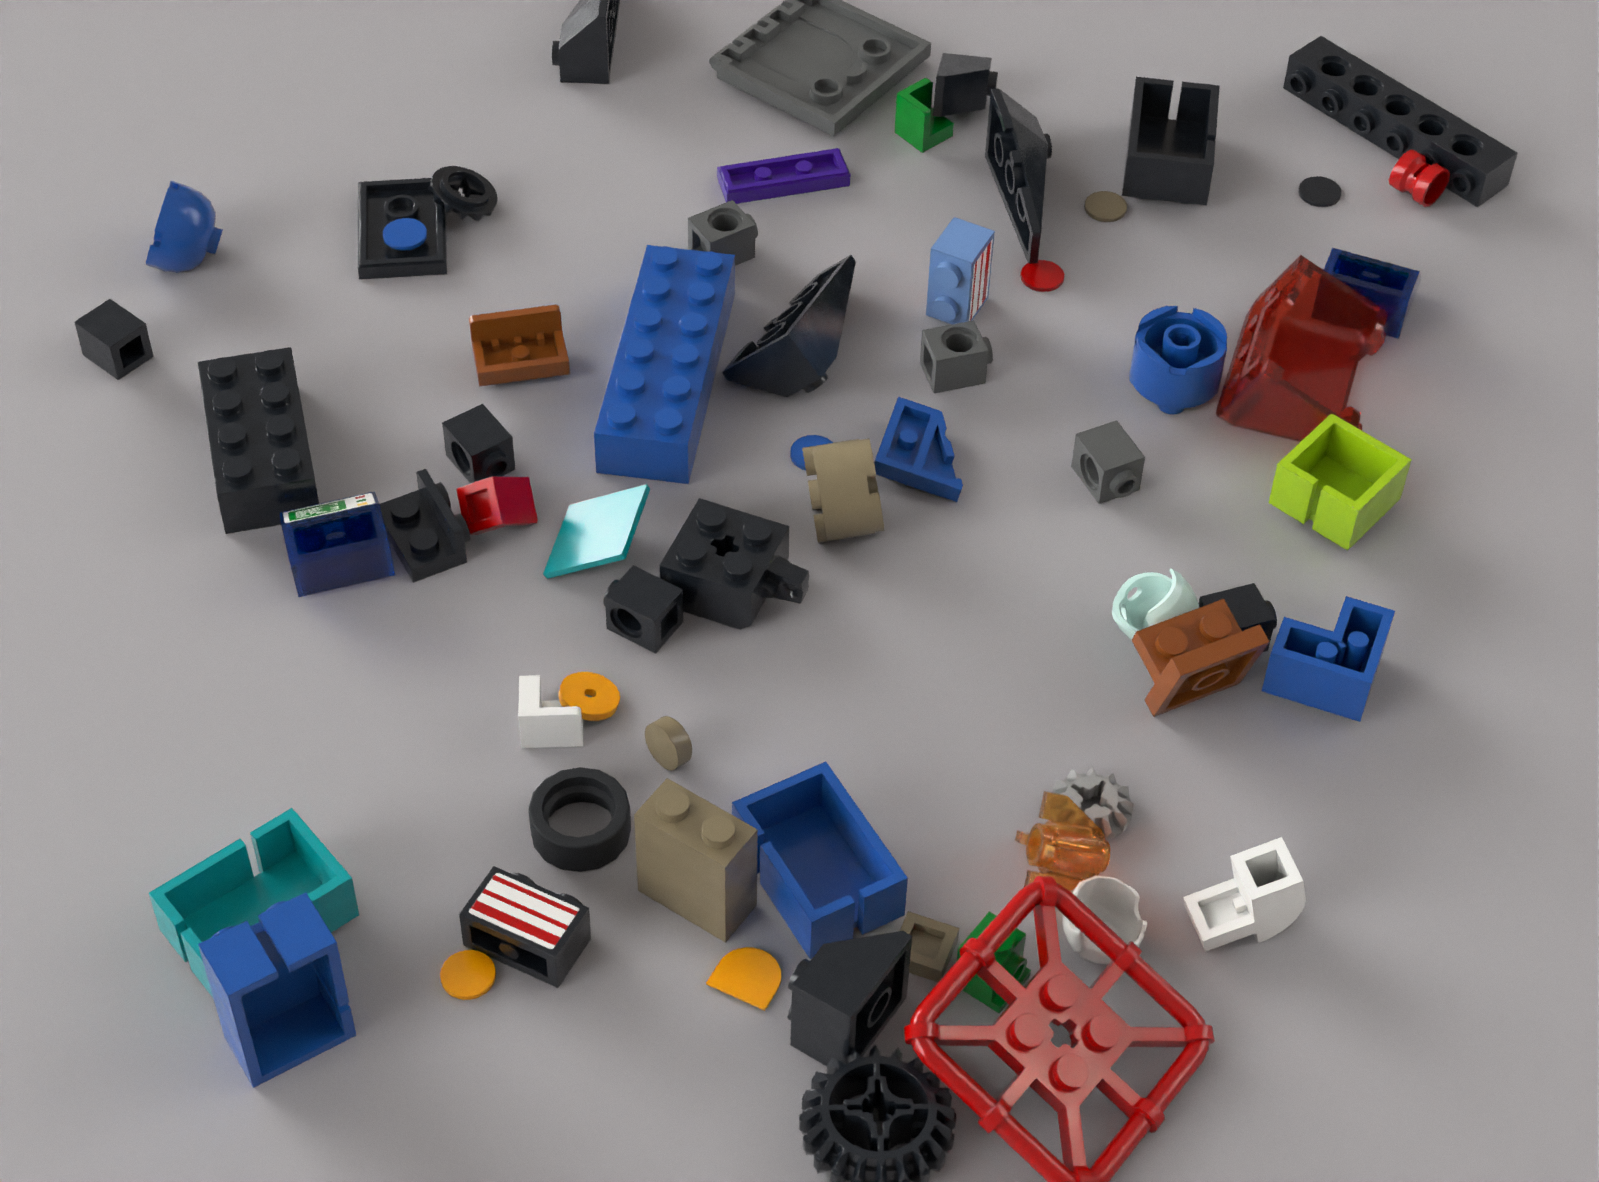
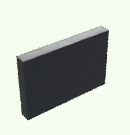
(391, 200)

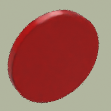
(1042, 276)

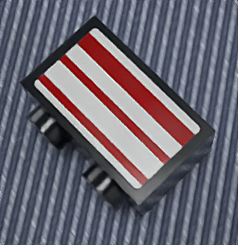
(526, 926)

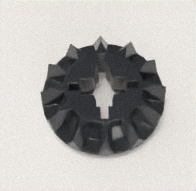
(478, 192)

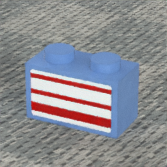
(959, 272)

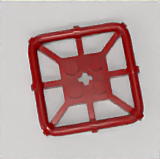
(1023, 1035)

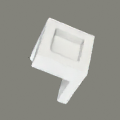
(546, 721)

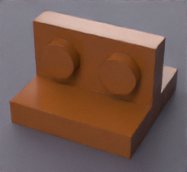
(1196, 655)

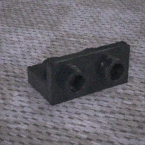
(425, 529)

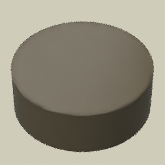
(668, 743)

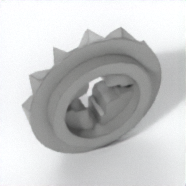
(1115, 804)

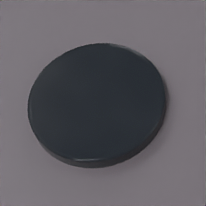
(1319, 191)

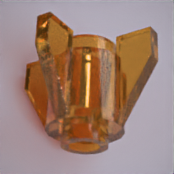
(1065, 846)

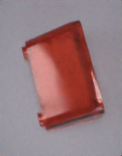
(1300, 354)

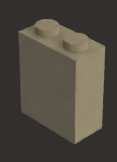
(696, 859)

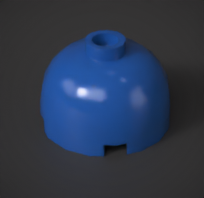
(183, 230)

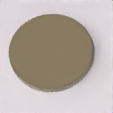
(1105, 206)

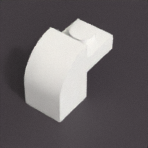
(1258, 900)

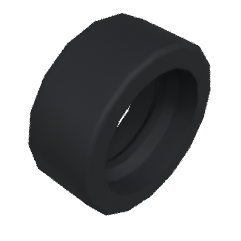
(577, 786)

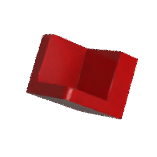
(497, 503)

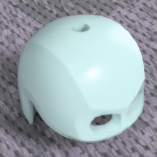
(1154, 601)

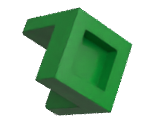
(915, 117)

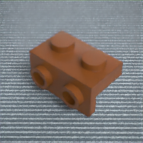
(518, 345)

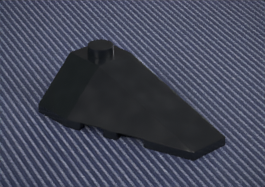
(587, 42)
(1017, 161)
(801, 339)

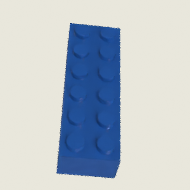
(665, 365)

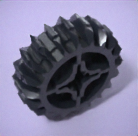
(907, 1105)

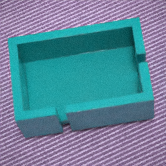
(226, 893)

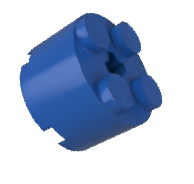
(1178, 358)

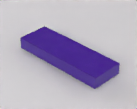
(783, 176)

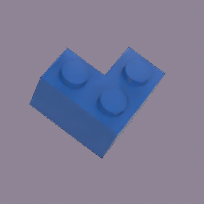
(1327, 666)

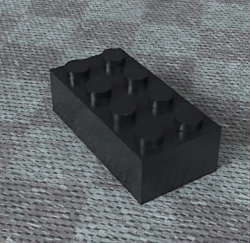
(257, 438)

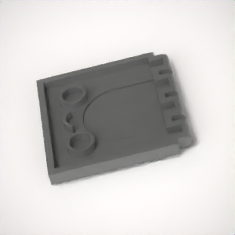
(820, 60)

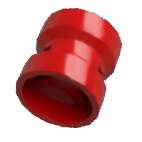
(1419, 178)

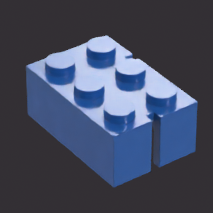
(822, 859)
(278, 988)

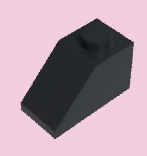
(963, 84)

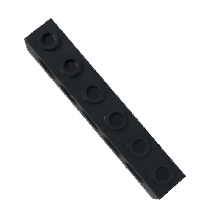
(1398, 118)

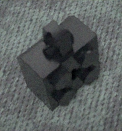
(731, 564)

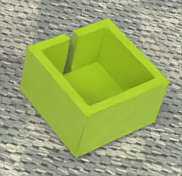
(1339, 481)

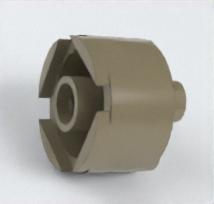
(844, 489)

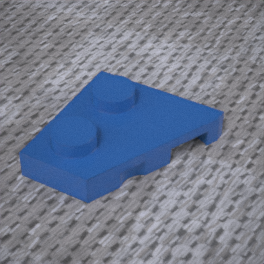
(918, 450)

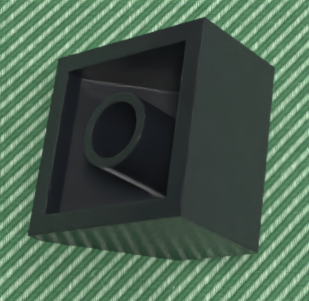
(848, 994)

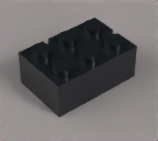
(1167, 155)

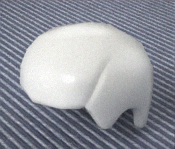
(1116, 906)

